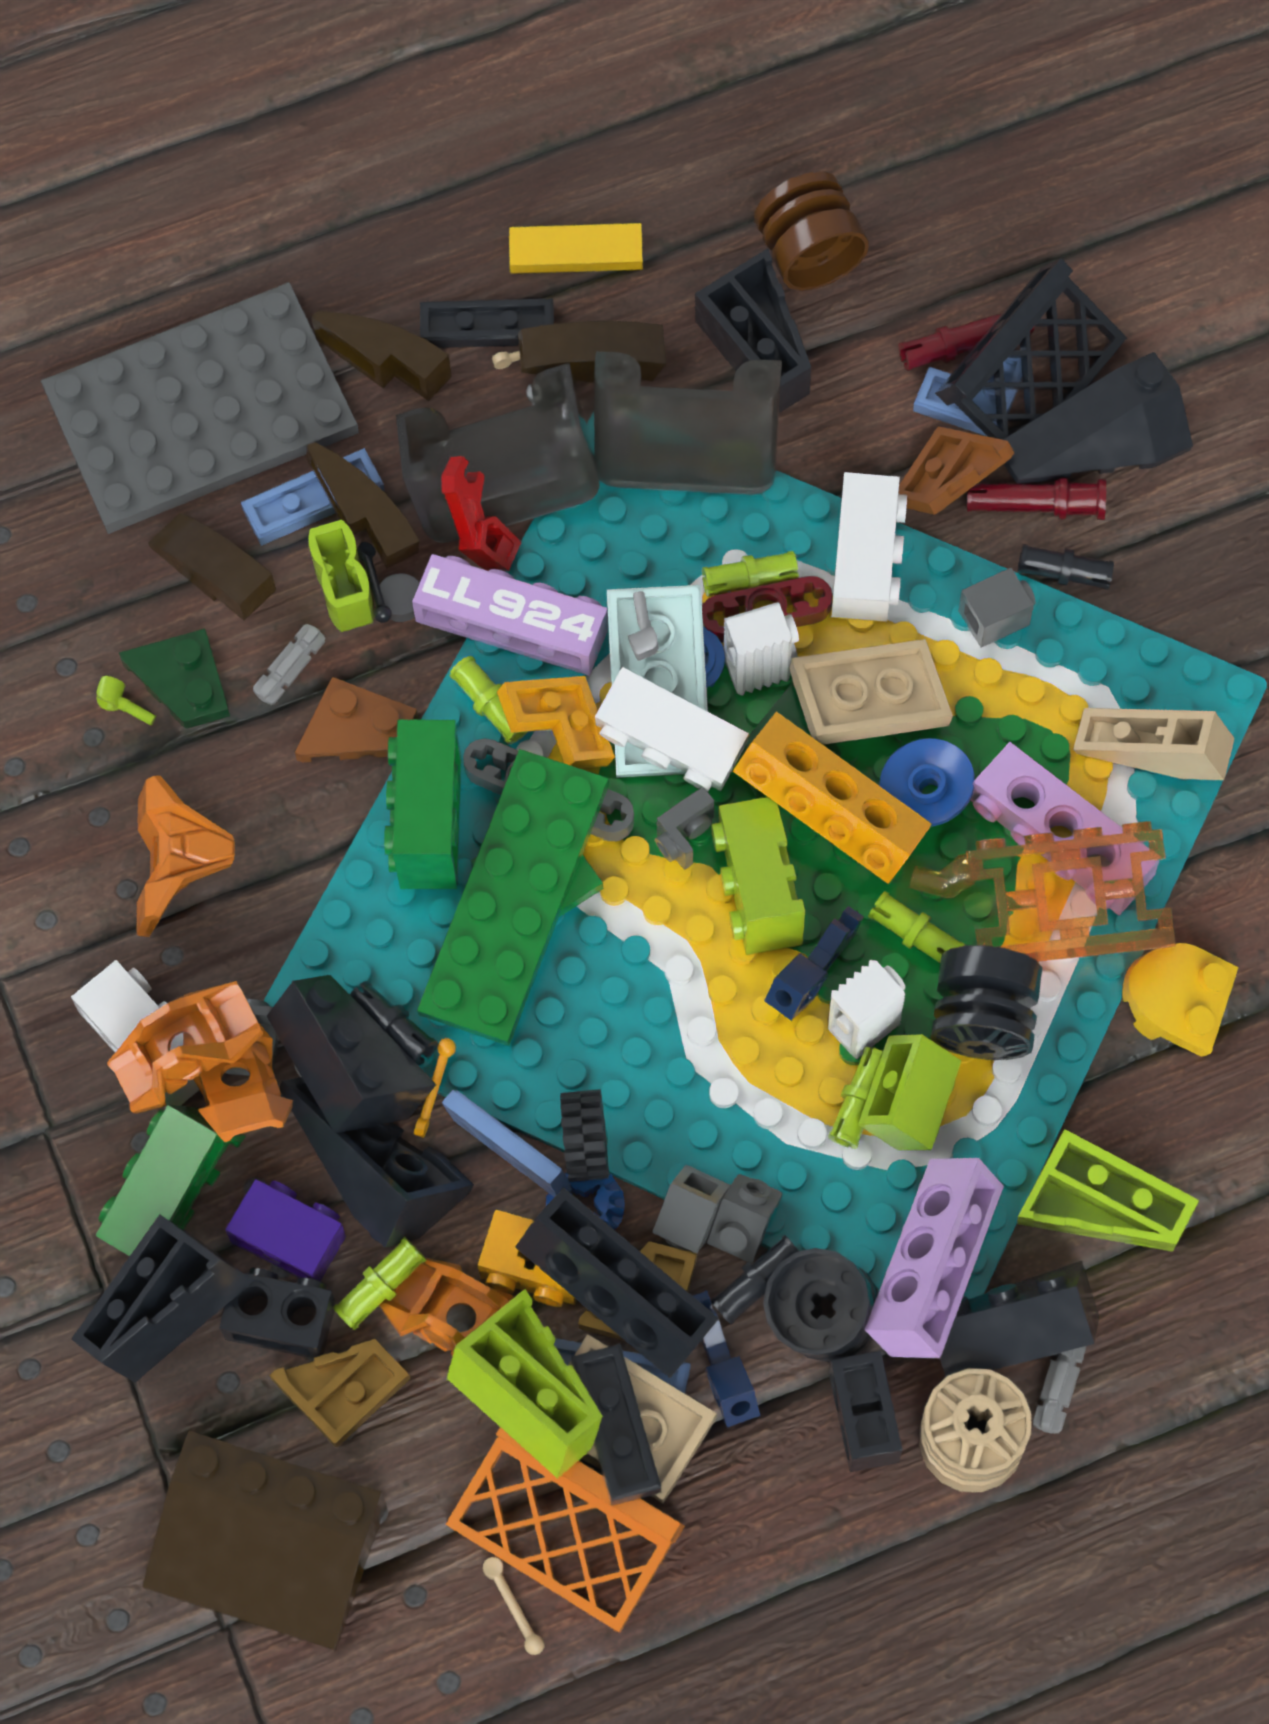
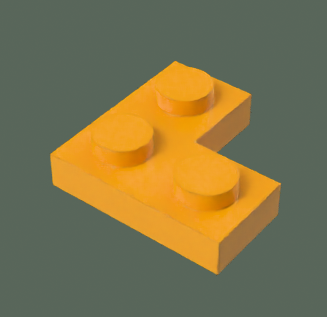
(565, 708)

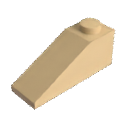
(1158, 741)

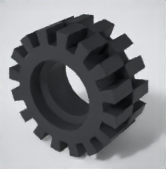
(584, 1135)

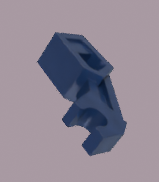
(804, 977)
(727, 1375)

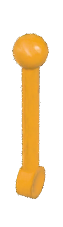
(446, 1049)

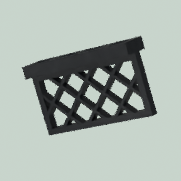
(1014, 329)

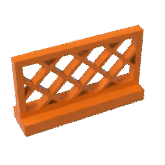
(589, 1486)

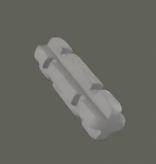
(289, 664)
(1058, 1390)

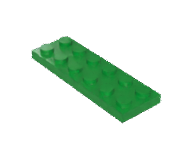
(513, 897)

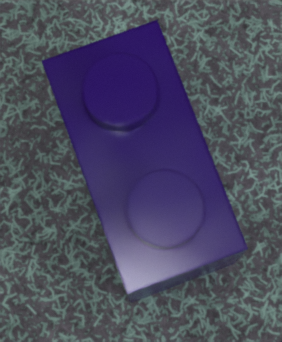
(286, 1231)

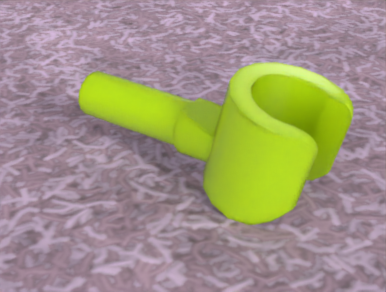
(110, 698)

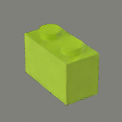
(910, 1092)

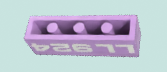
(511, 613)

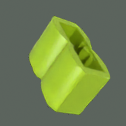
(341, 575)

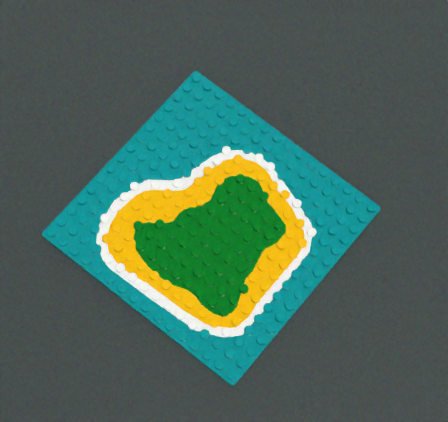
(646, 974)

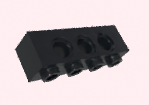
(616, 1282)

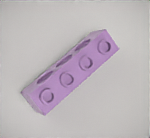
(1017, 775)
(934, 1258)

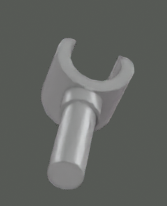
(643, 642)

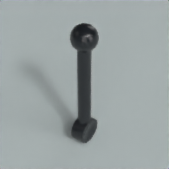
(365, 553)

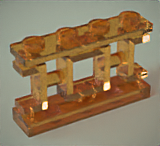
(1066, 856)

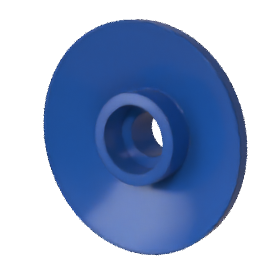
(925, 764)

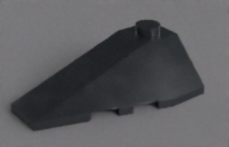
(1113, 423)
(381, 1176)

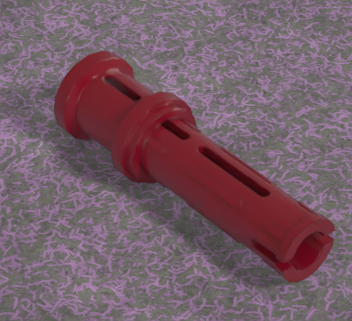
(1060, 499)

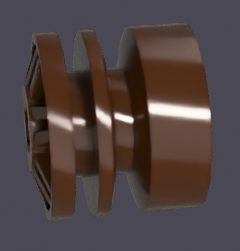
(811, 231)

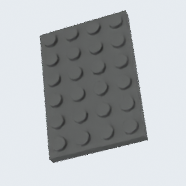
(199, 407)

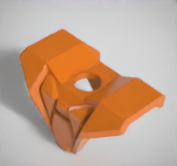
(180, 847)
(222, 1032)
(247, 1106)
(431, 1293)

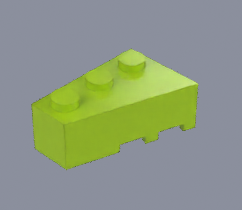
(1105, 1198)

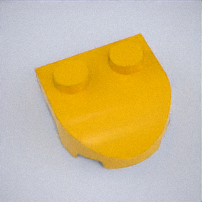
(1179, 995)

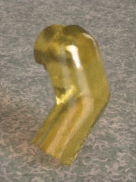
(945, 883)

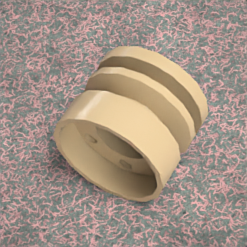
(965, 1457)

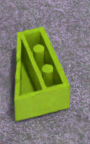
(759, 876)
(526, 1386)

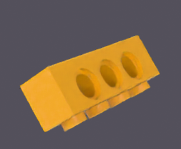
(832, 797)

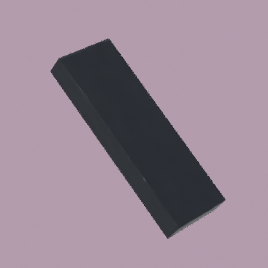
(481, 321)
(621, 1436)

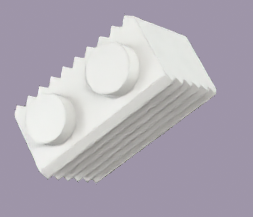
(759, 647)
(866, 1007)

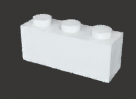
(868, 547)
(670, 730)
(115, 1005)

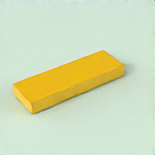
(575, 248)

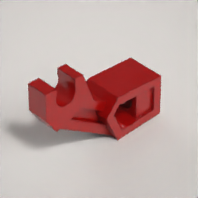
(481, 537)

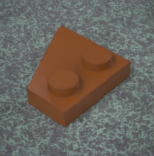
(950, 467)
(352, 723)

